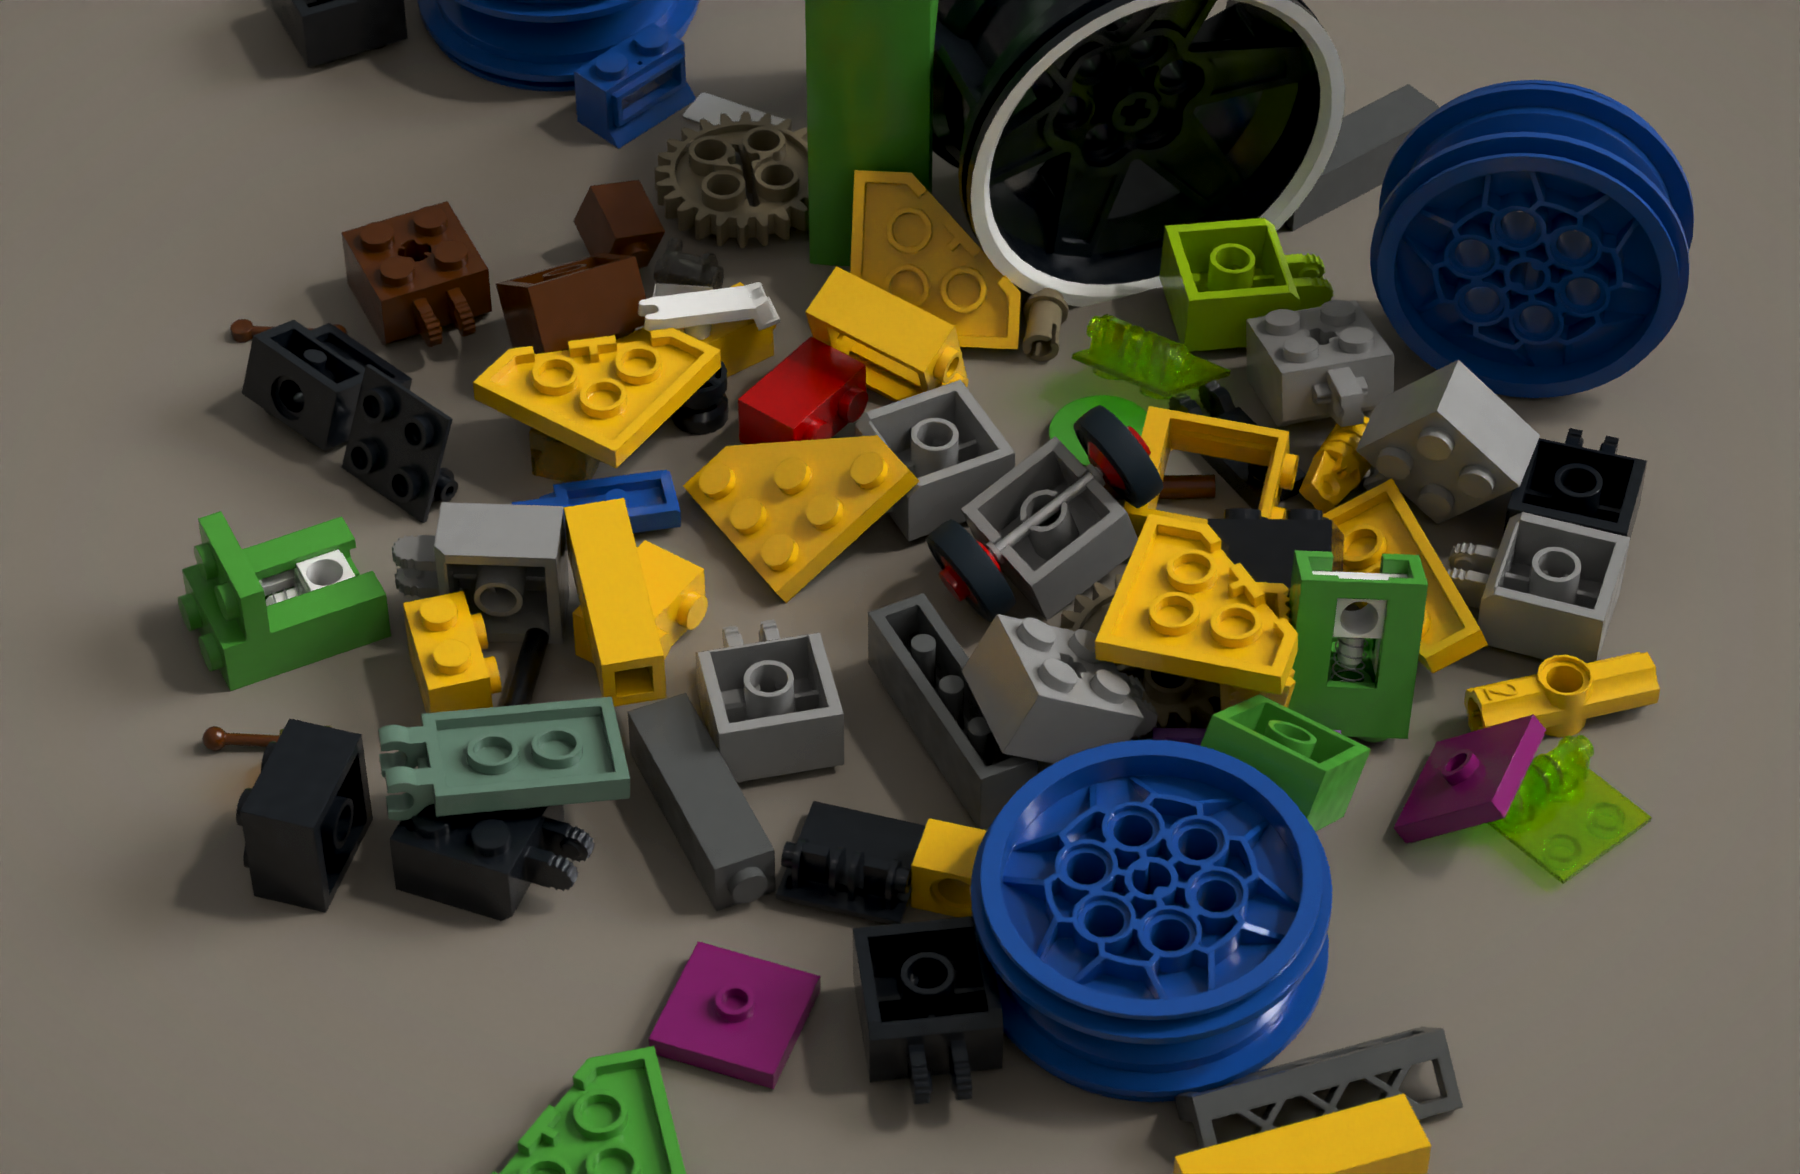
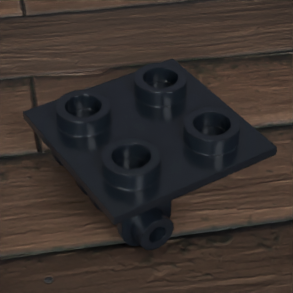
(399, 445)
(851, 863)

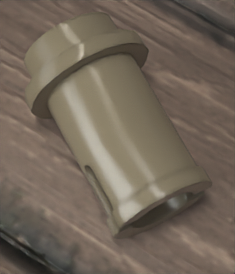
(1044, 316)

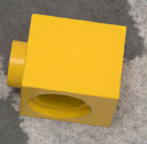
(944, 868)

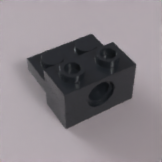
(311, 379)

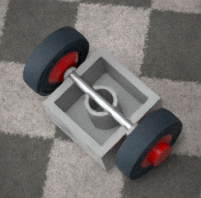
(1049, 521)

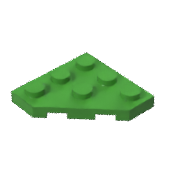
(606, 1123)

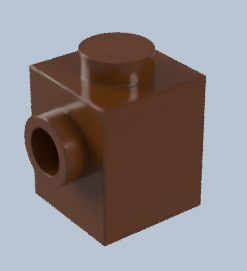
(619, 221)

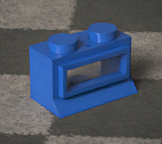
(633, 86)

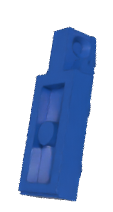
(647, 495)

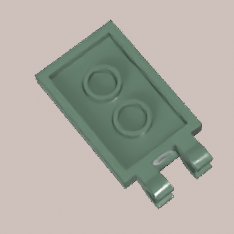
(505, 758)

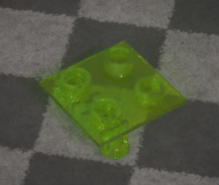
(1144, 359)
(1567, 812)

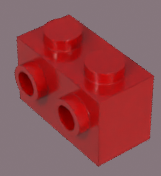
(804, 397)

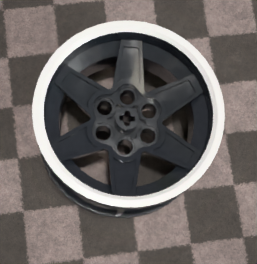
(1126, 117)

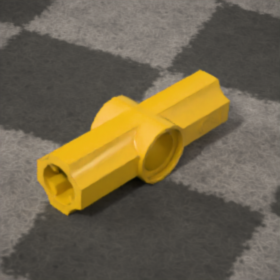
(1566, 693)

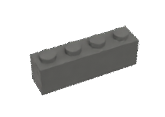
(924, 677)

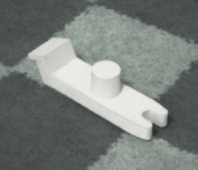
(702, 308)

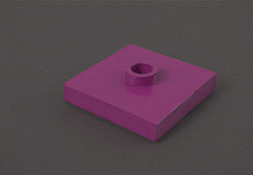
(1470, 779)
(735, 1014)

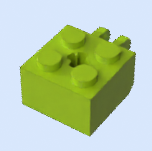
(1232, 273)

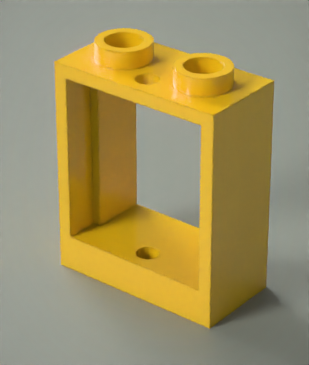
(898, 342)
(1222, 439)

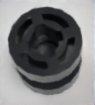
(707, 408)

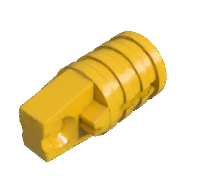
(1335, 468)

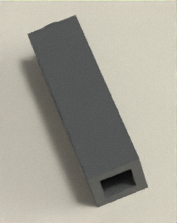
(1363, 151)
(702, 802)

